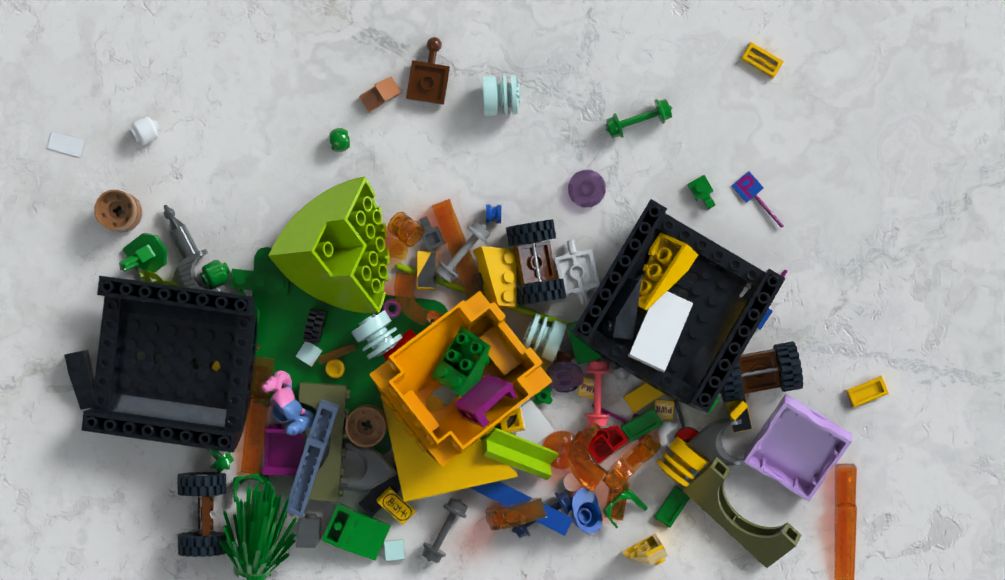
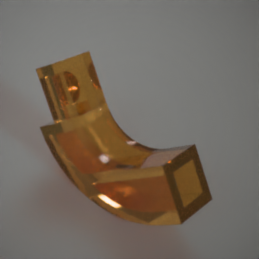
(405, 298)
(630, 462)
(581, 464)
(515, 514)

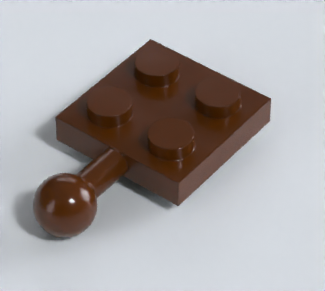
(428, 80)

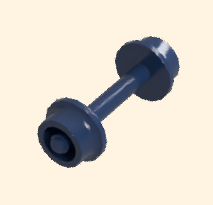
(564, 502)

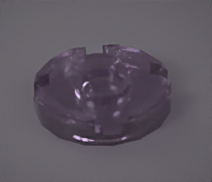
(586, 188)
(565, 376)

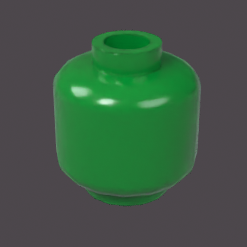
(215, 273)

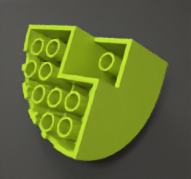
(337, 248)

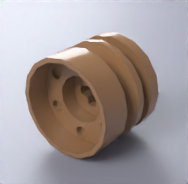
(107, 209)
(356, 428)

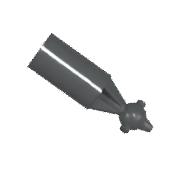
(180, 234)

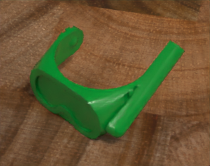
(237, 481)
(629, 494)

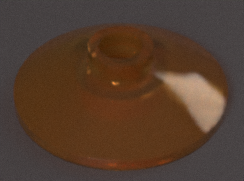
(554, 442)

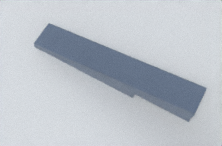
(312, 457)

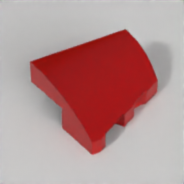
(606, 443)

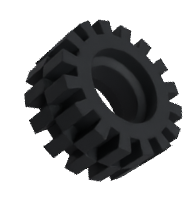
(314, 325)

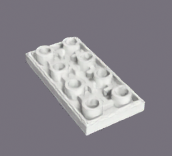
(660, 331)
(535, 424)

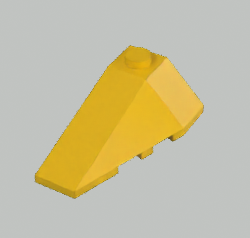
(666, 265)
(647, 551)

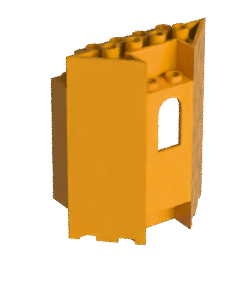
(407, 378)

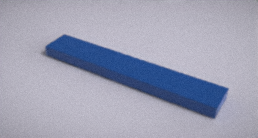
(508, 496)

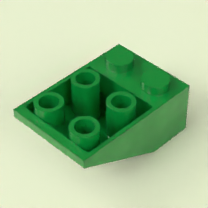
(462, 362)
(356, 532)

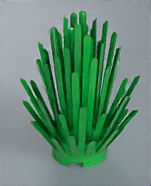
(257, 534)

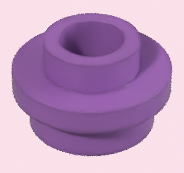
(391, 302)

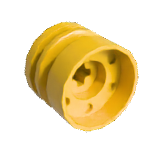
(681, 462)

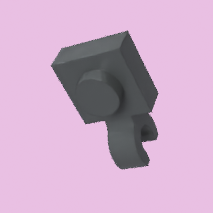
(432, 236)

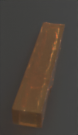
(455, 240)
(257, 417)
(845, 521)

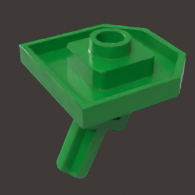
(146, 253)

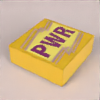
(587, 388)
(664, 409)

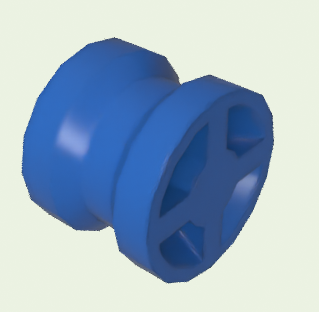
(493, 213)

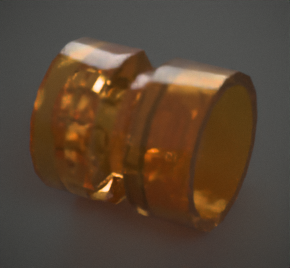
(405, 229)

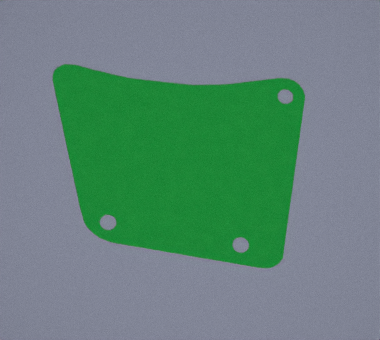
(282, 332)

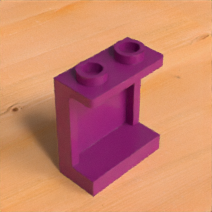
(482, 398)
(282, 451)

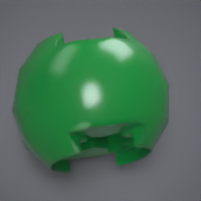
(339, 139)

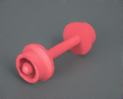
(598, 367)

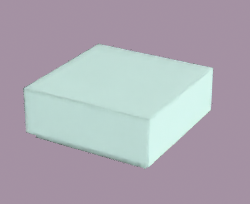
(309, 353)
(394, 550)

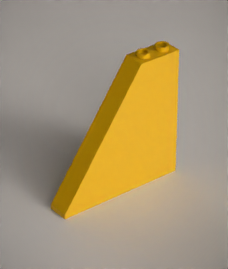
(424, 477)

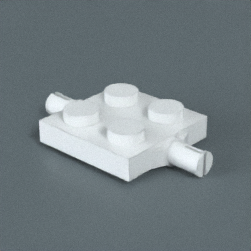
(577, 271)

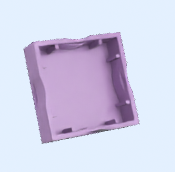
(797, 447)

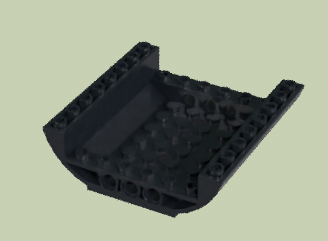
(716, 325)
(173, 398)

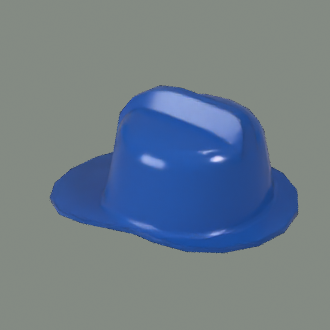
(586, 511)

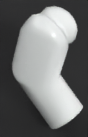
(664, 430)

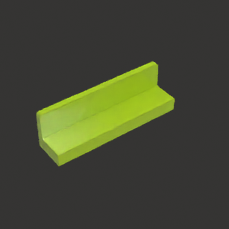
(519, 453)

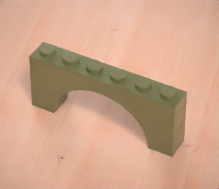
(330, 473)
(764, 543)

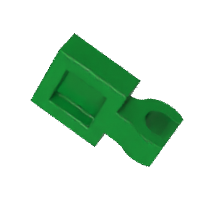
(701, 189)

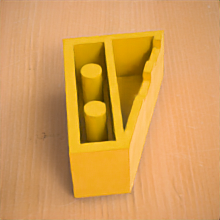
(499, 275)

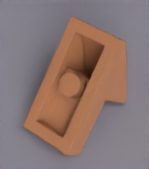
(380, 94)

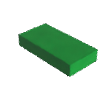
(641, 424)
(672, 506)

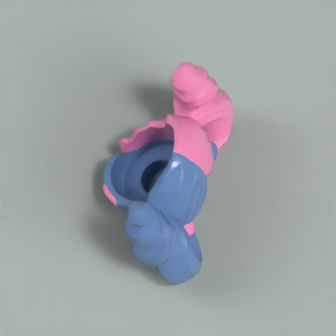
(285, 405)

